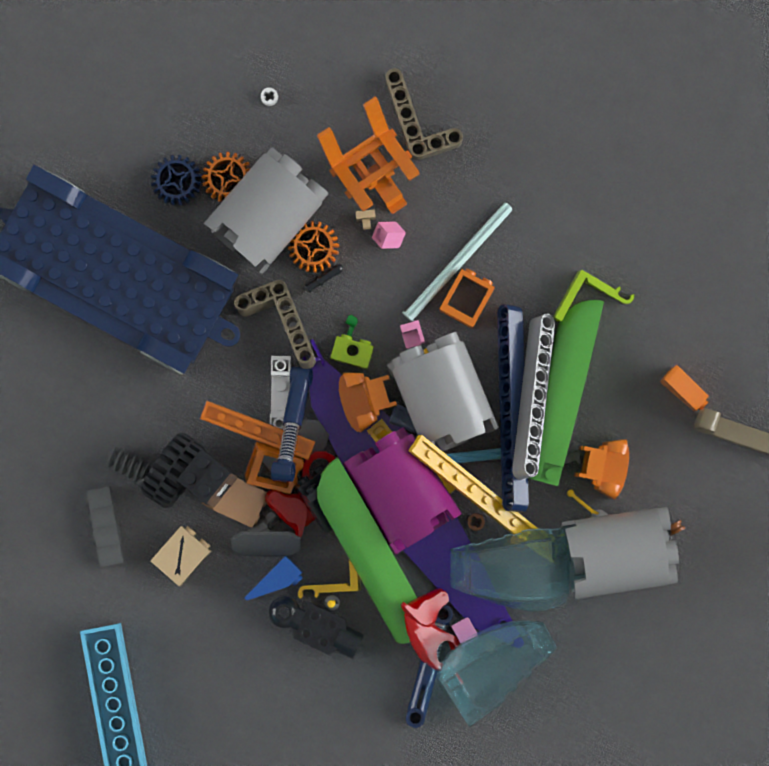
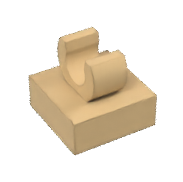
(365, 217)

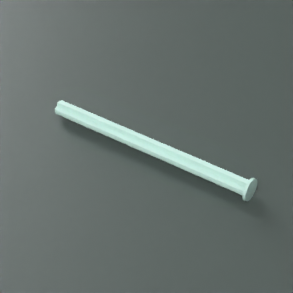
(457, 262)

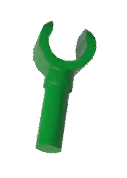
(352, 322)

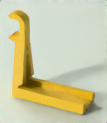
(354, 585)

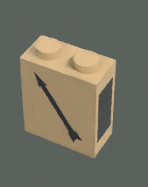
(181, 555)

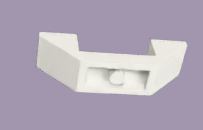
(279, 388)

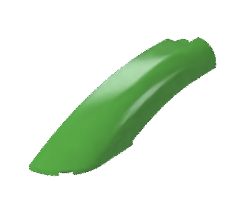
(566, 382)
(365, 547)

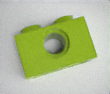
(360, 360)

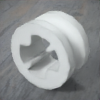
(270, 102)

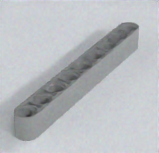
(533, 397)

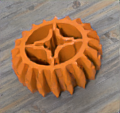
(230, 169)
(322, 249)

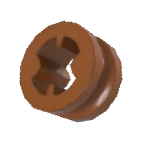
(477, 517)
(676, 527)

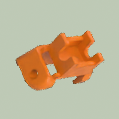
(363, 399)
(606, 466)

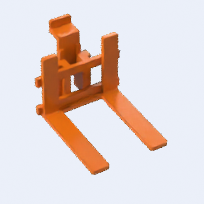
(379, 174)

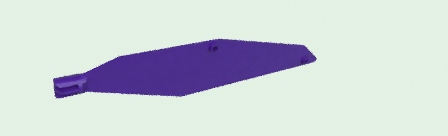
(429, 553)

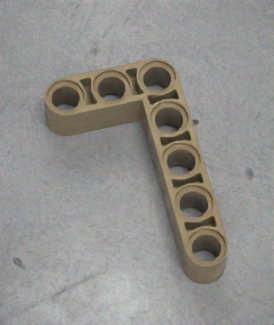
(412, 122)
(288, 316)
(711, 423)

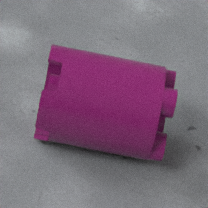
(400, 491)

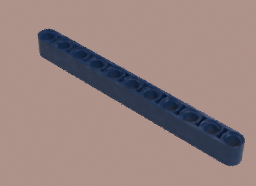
(511, 372)

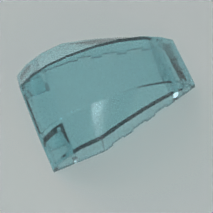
(515, 571)
(491, 665)

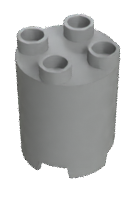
(266, 209)
(443, 393)
(621, 552)

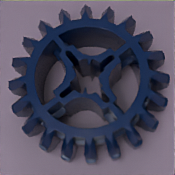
(168, 183)

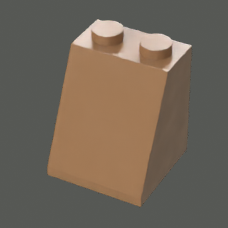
(241, 503)

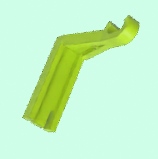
(591, 281)

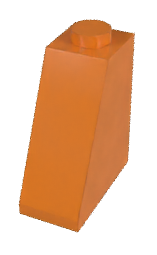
(684, 388)

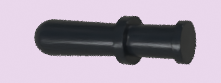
(335, 270)

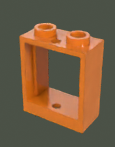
(457, 315)
(261, 449)

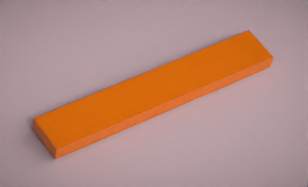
(253, 428)

